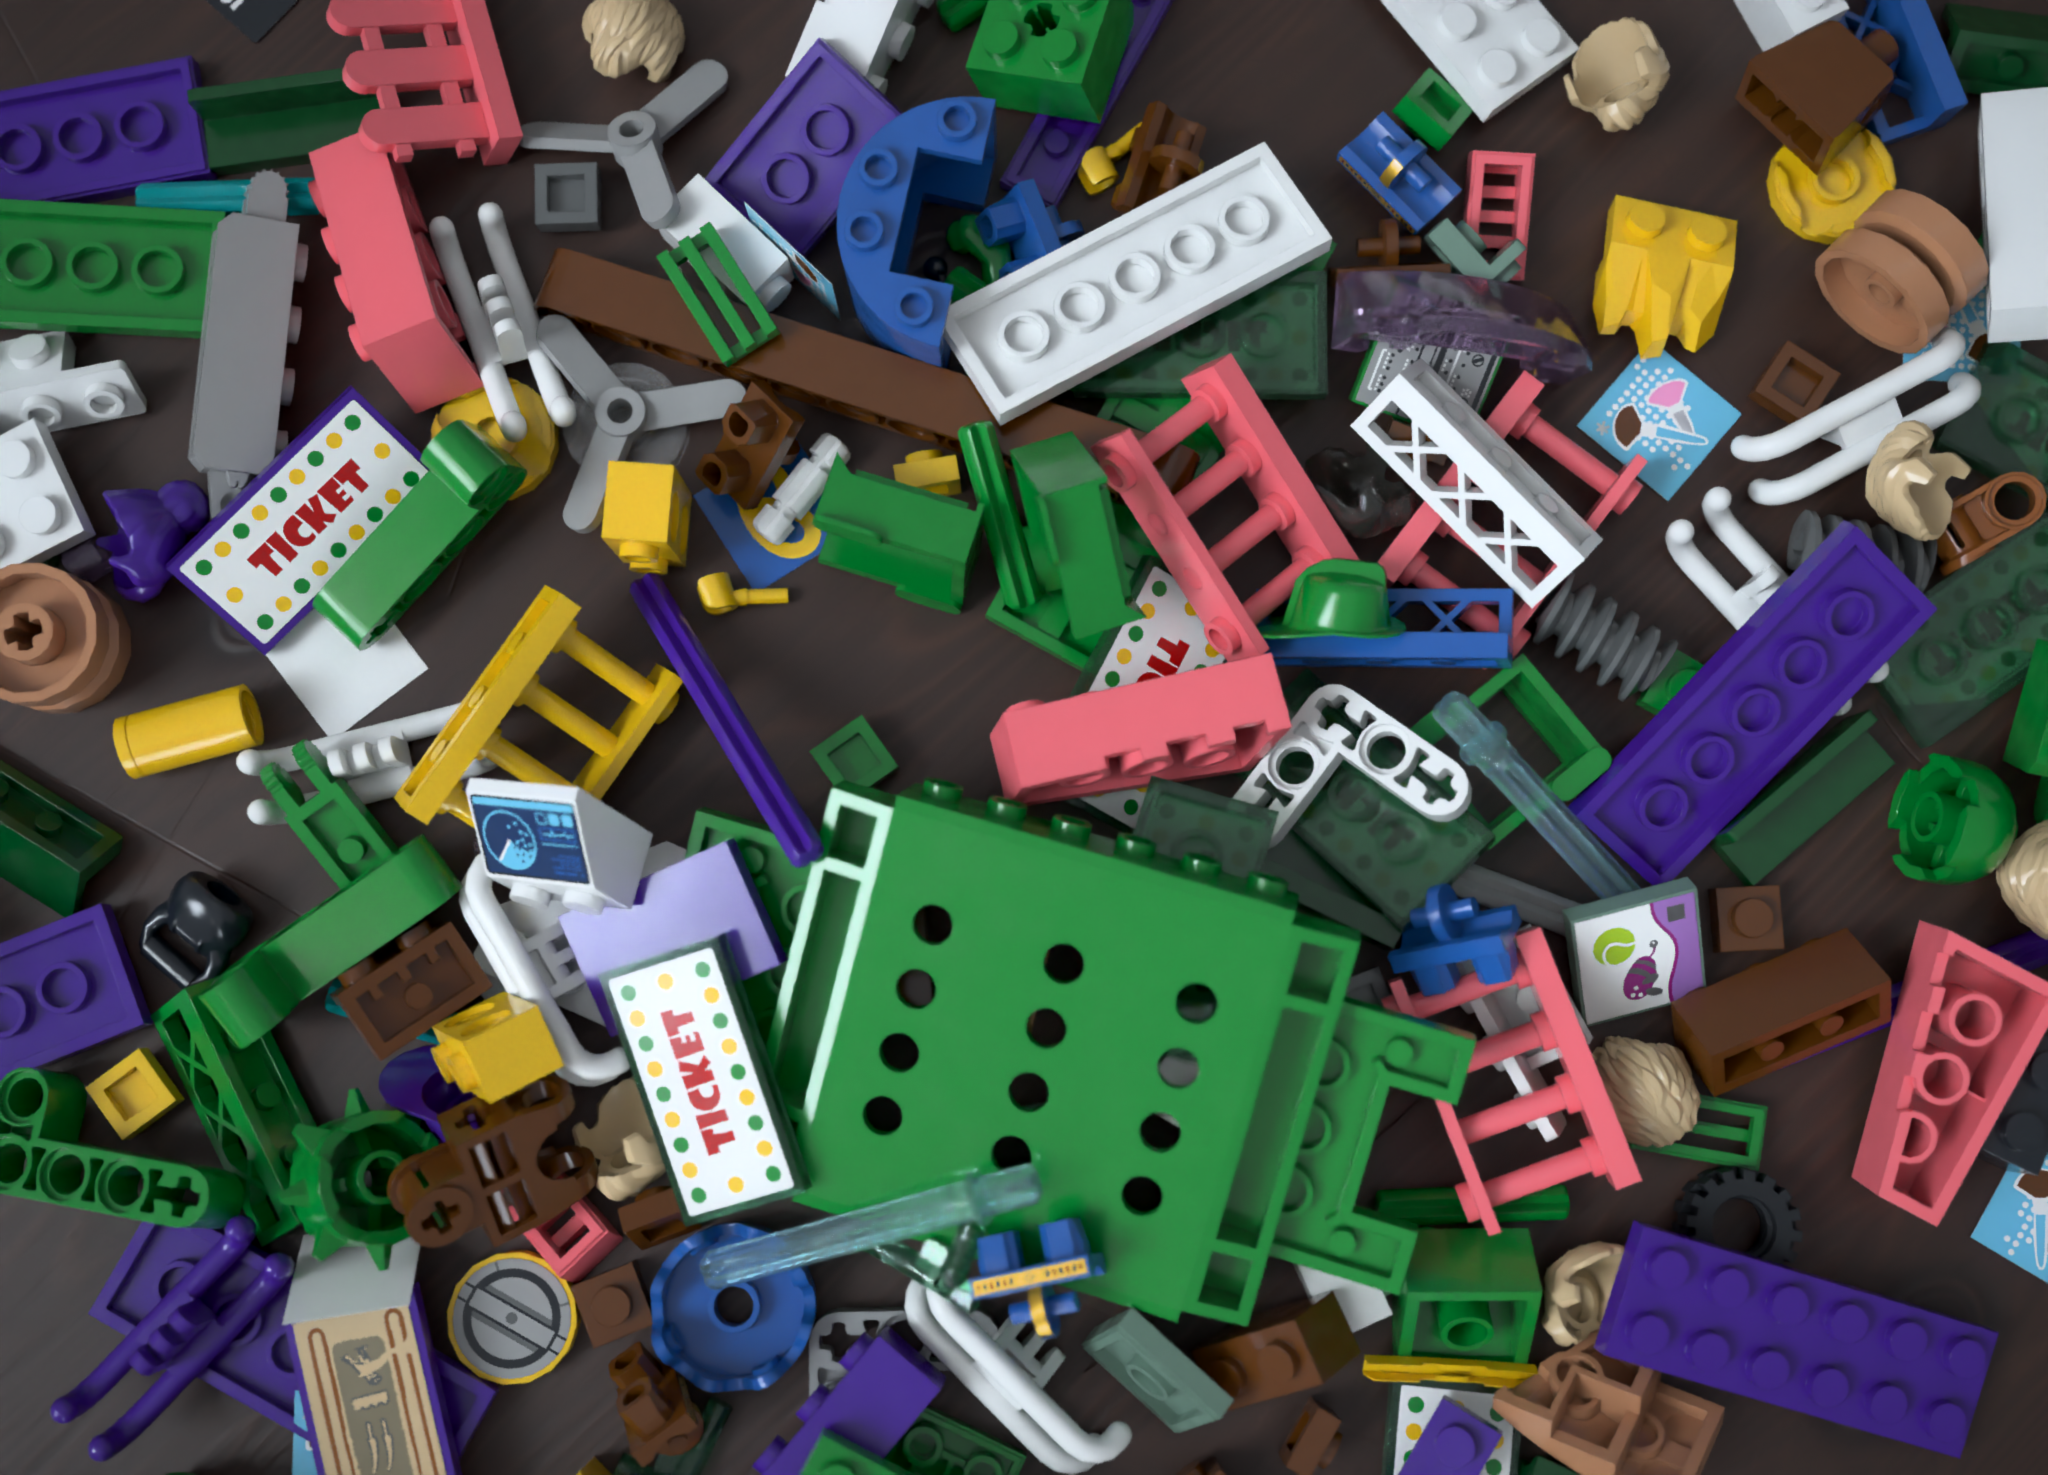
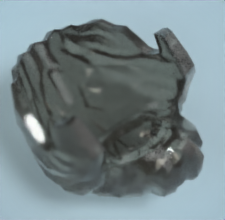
(1358, 492)

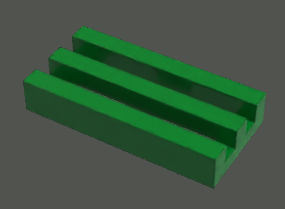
(690, 250)
(1753, 1137)

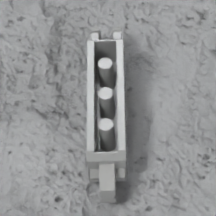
(246, 340)

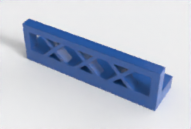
(1922, 66)
(1413, 649)

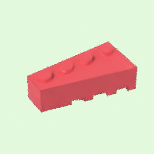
(390, 274)
(1161, 727)
(1947, 1069)

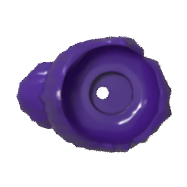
(150, 534)

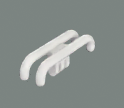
(504, 325)
(1860, 422)
(1767, 574)
(369, 758)
(536, 974)
(1010, 1381)

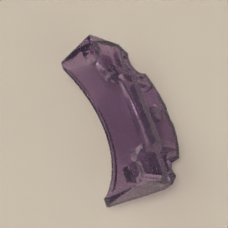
(1459, 315)

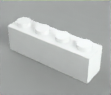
(2015, 212)

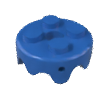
(716, 1352)

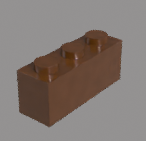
(1781, 1011)

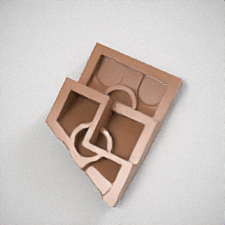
(1611, 1416)

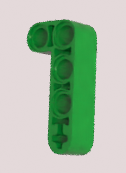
(422, 535)
(329, 940)
(112, 1175)

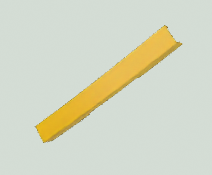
(1446, 1370)

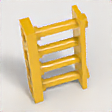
(513, 680)

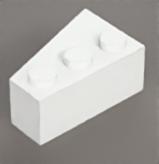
(863, 33)

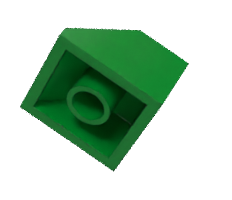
(1468, 1296)

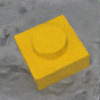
(930, 472)
(134, 1093)

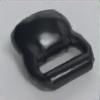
(206, 917)

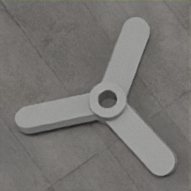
(639, 137)
(605, 395)

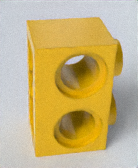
(646, 515)
(495, 1047)

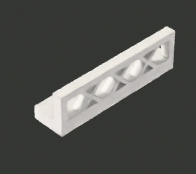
(1495, 470)

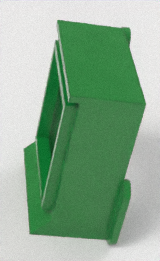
(1074, 533)
(900, 536)
(1551, 719)

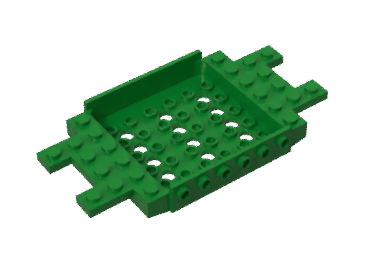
(1284, 1063)

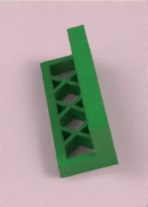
(254, 1102)

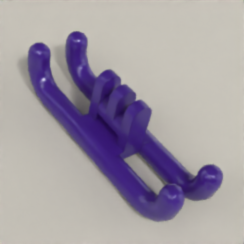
(177, 1337)

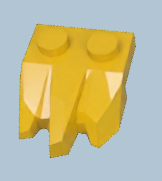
(1663, 274)

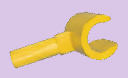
(1097, 166)
(719, 597)

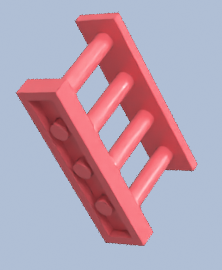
(1519, 418)
(1271, 472)
(1575, 1090)

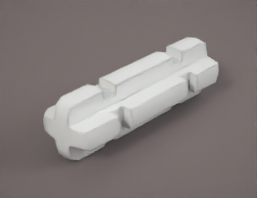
(800, 490)

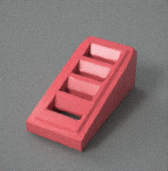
(1508, 163)
(587, 1252)

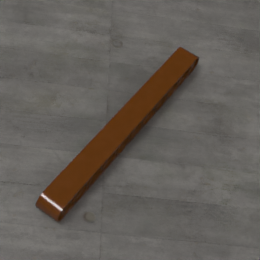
(813, 365)

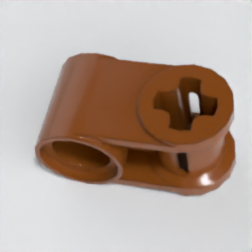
(1980, 525)

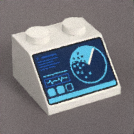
(557, 845)

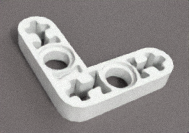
(1330, 748)

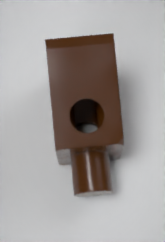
(1819, 89)

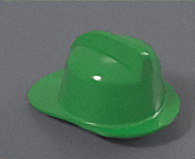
(1337, 600)

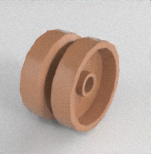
(1902, 271)
(58, 640)

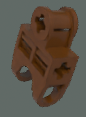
(462, 1173)

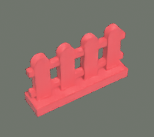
(468, 63)

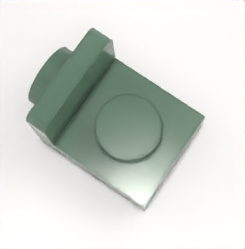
(1463, 247)

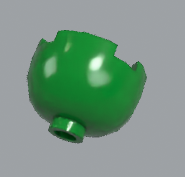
(1952, 821)

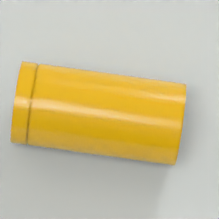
(188, 731)

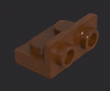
(411, 987)

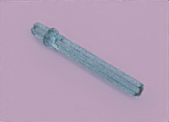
(1486, 747)
(874, 1226)

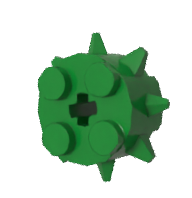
(330, 1183)

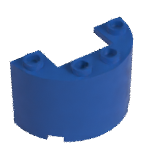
(927, 154)

